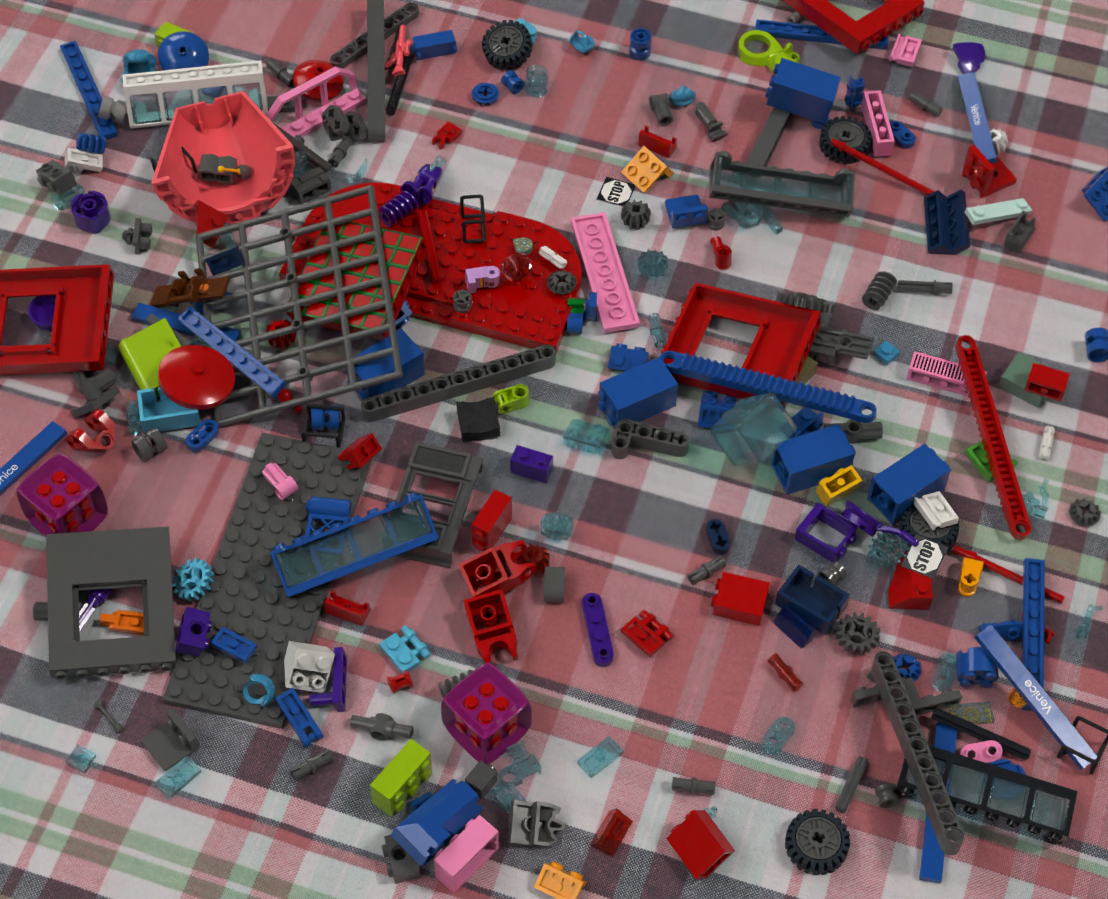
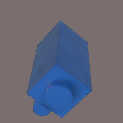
(434, 45)

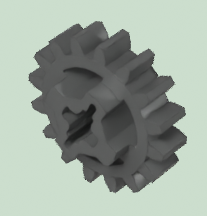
(857, 633)

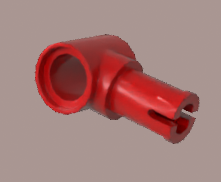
(722, 253)

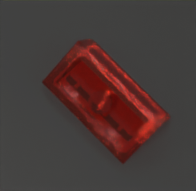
(611, 832)

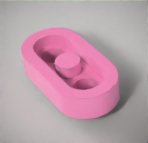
(981, 751)

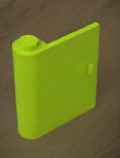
(145, 352)

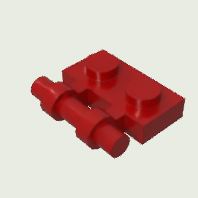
(643, 636)

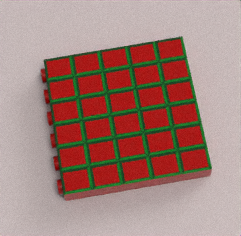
(402, 257)

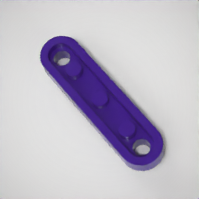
(597, 630)

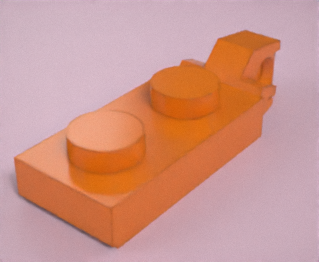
(124, 621)

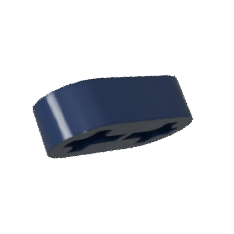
(722, 536)

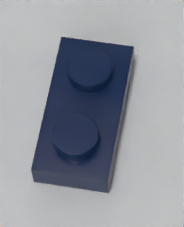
(225, 260)

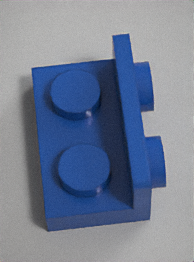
(807, 422)

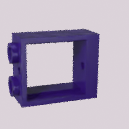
(833, 520)

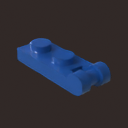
(298, 717)

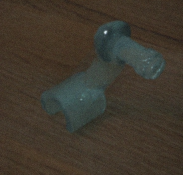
(1041, 510)
(1084, 627)

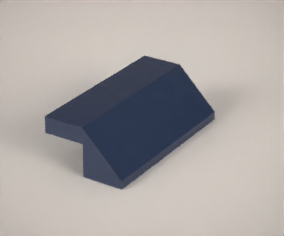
(946, 223)

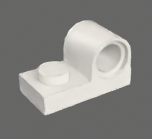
(78, 160)

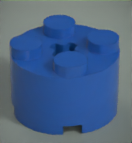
(976, 668)

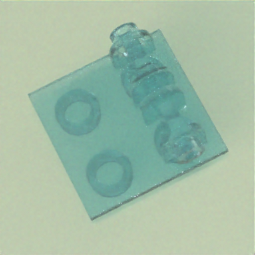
(586, 433)

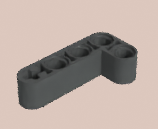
(648, 438)

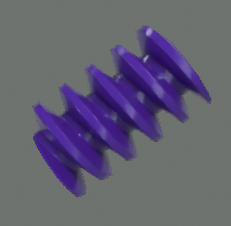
(397, 207)

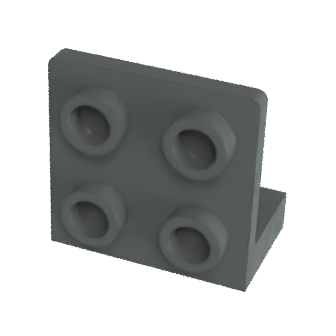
(171, 741)

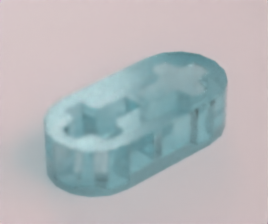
(67, 197)

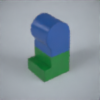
(575, 318)

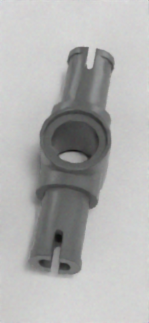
(381, 726)

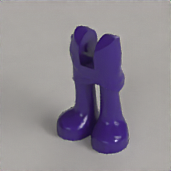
(423, 184)

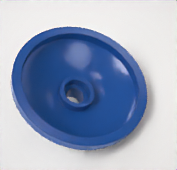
(171, 57)

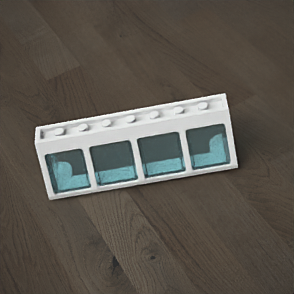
(156, 94)

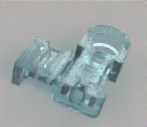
(524, 766)

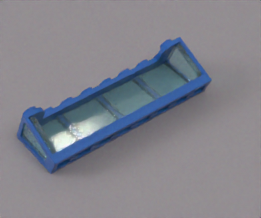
(354, 544)

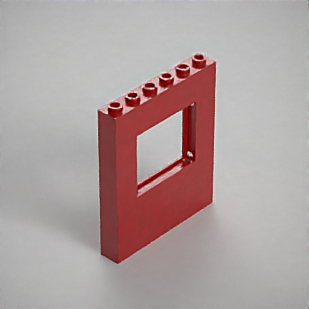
(867, 30)
(78, 318)
(778, 347)

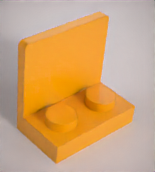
(645, 169)

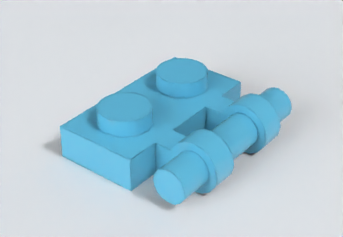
(399, 653)

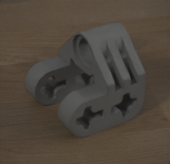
(340, 125)

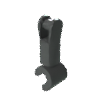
(713, 127)

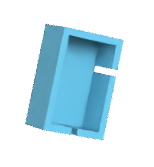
(164, 414)

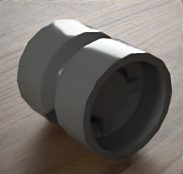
(142, 446)

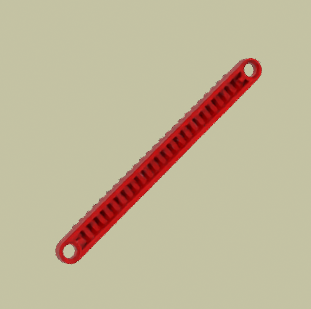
(992, 438)

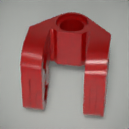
(96, 421)

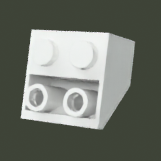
(307, 666)

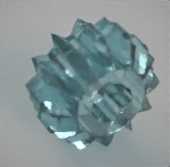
(652, 263)
(556, 526)

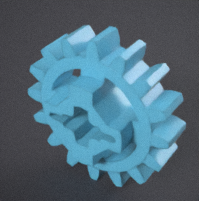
(193, 579)

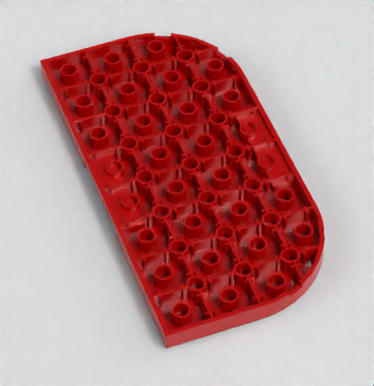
(511, 312)

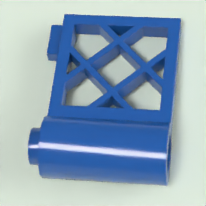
(327, 510)

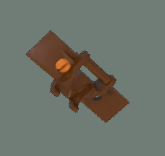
(190, 290)

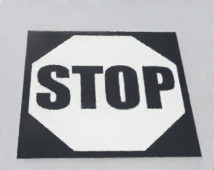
(616, 191)
(925, 557)

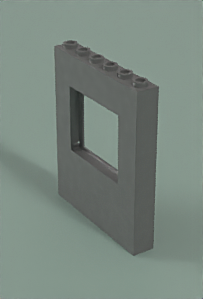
(109, 562)

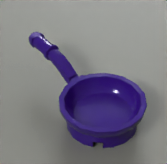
(42, 311)
(871, 525)

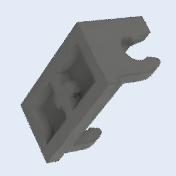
(1020, 232)

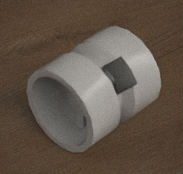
(112, 109)

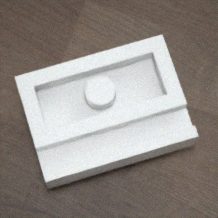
(936, 510)

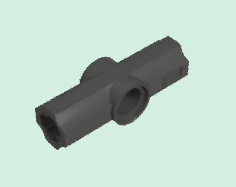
(862, 430)

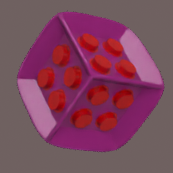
(62, 498)
(486, 713)

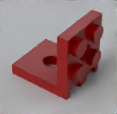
(981, 173)

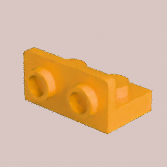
(559, 883)

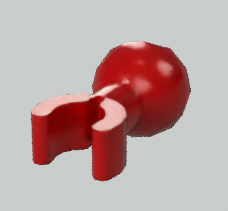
(286, 395)

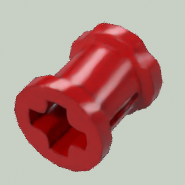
(399, 682)

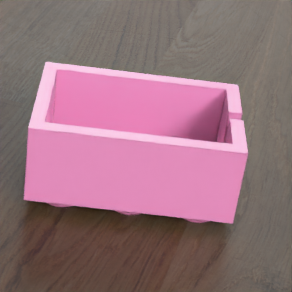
(466, 853)

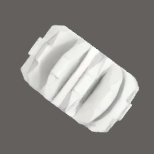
(999, 140)

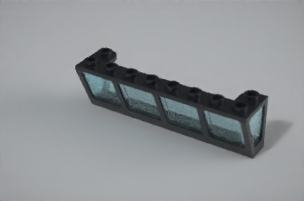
(1000, 795)

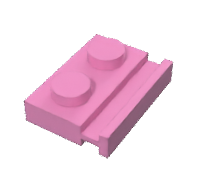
(905, 50)

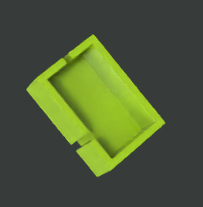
(401, 778)

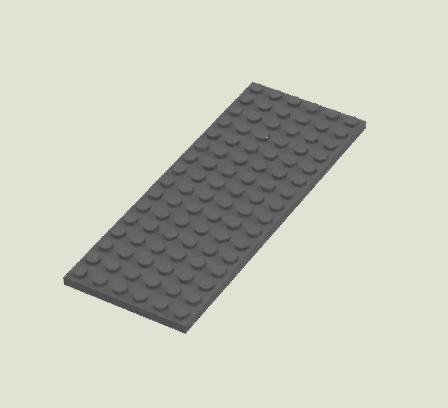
(247, 586)

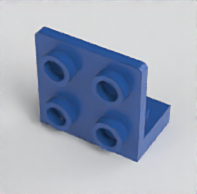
(713, 406)

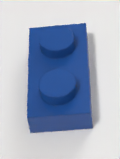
(234, 645)

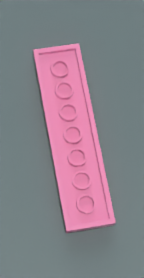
(605, 272)

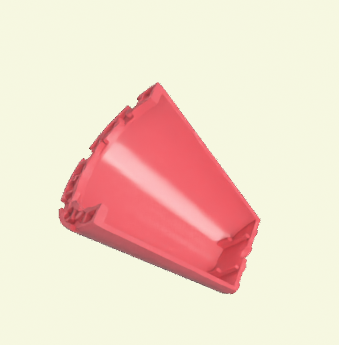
(224, 128)

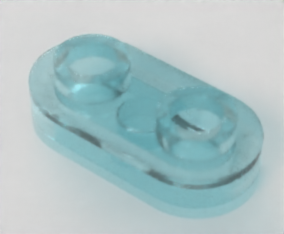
(944, 670)
(778, 733)

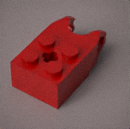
(496, 569)
(493, 631)

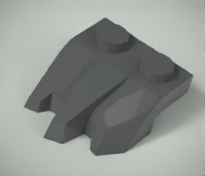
(533, 823)

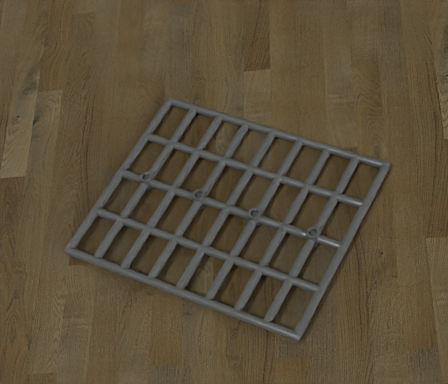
(294, 283)

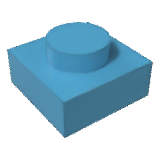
(886, 352)

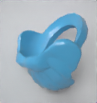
(582, 44)
(682, 96)
(267, 683)

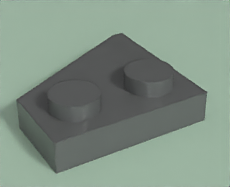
(106, 397)

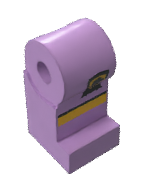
(482, 277)

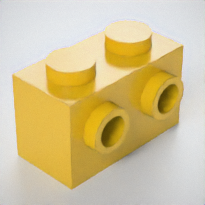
(839, 485)

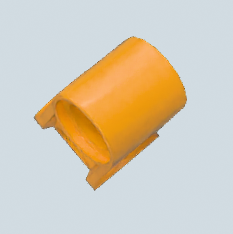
(970, 576)

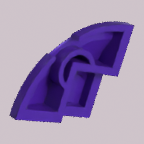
(969, 56)

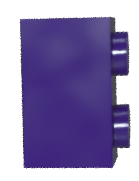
(531, 464)

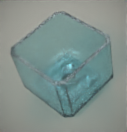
(753, 429)

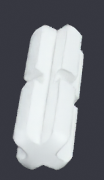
(549, 255)

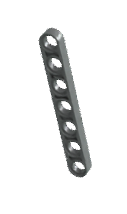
(361, 50)

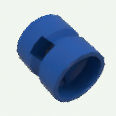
(640, 44)
(1097, 344)
(319, 419)

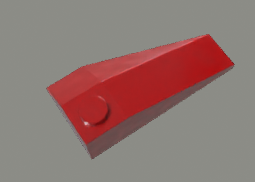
(909, 589)

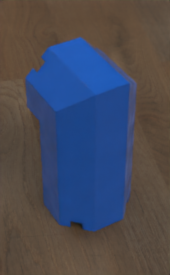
(437, 821)

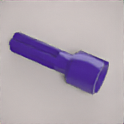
(95, 598)

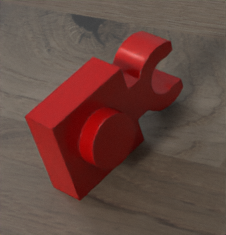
(447, 133)

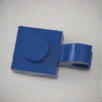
(590, 307)

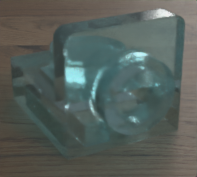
(504, 794)

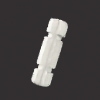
(1046, 443)

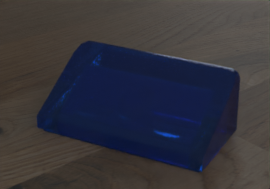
(794, 627)

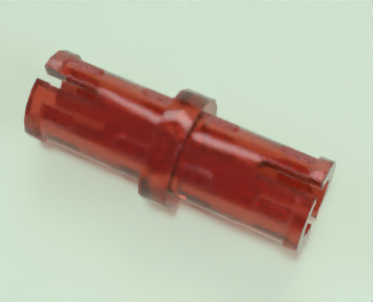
(785, 672)

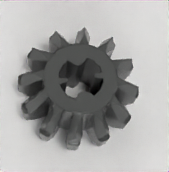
(635, 214)

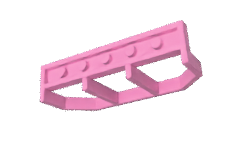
(313, 120)

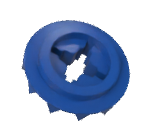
(479, 90)
(915, 667)

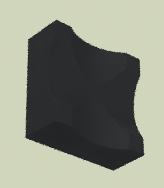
(478, 419)

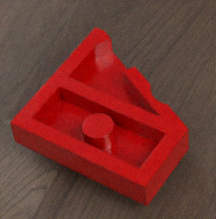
(208, 220)

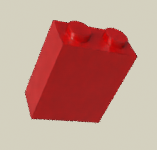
(491, 521)
(740, 598)
(700, 844)

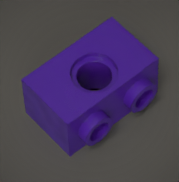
(189, 642)

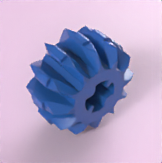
(91, 143)

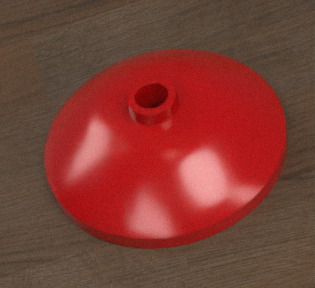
(312, 68)

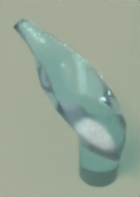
(359, 174)

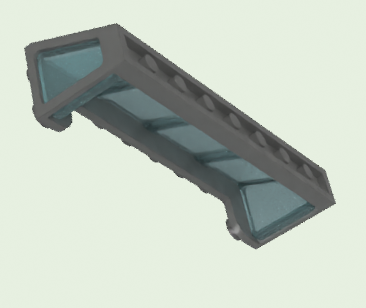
(781, 187)

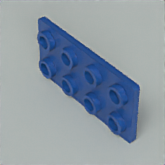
(1097, 193)

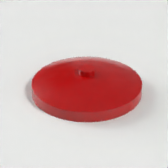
(196, 377)

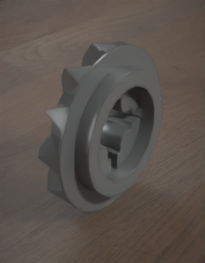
(561, 288)
(1089, 518)

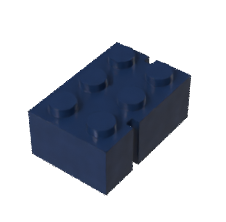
(815, 605)

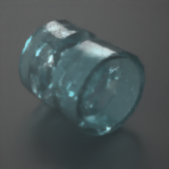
(536, 80)

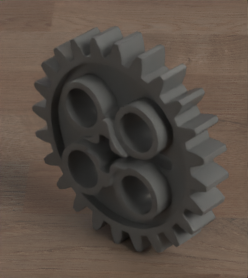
(806, 301)

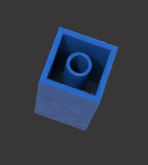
(802, 90)
(411, 360)
(638, 393)
(811, 457)
(906, 479)

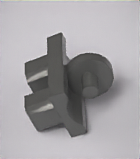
(136, 237)

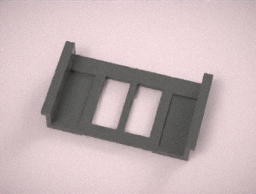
(450, 467)

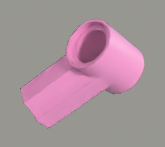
(282, 484)

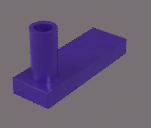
(338, 696)

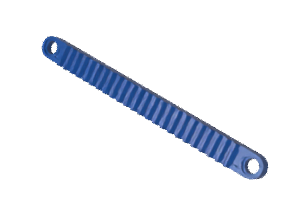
(760, 384)

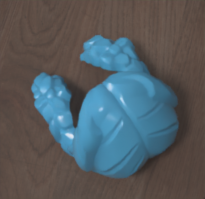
(138, 62)

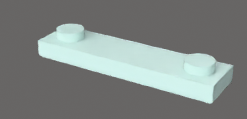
(997, 211)

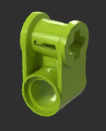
(511, 399)

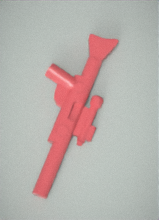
(402, 49)

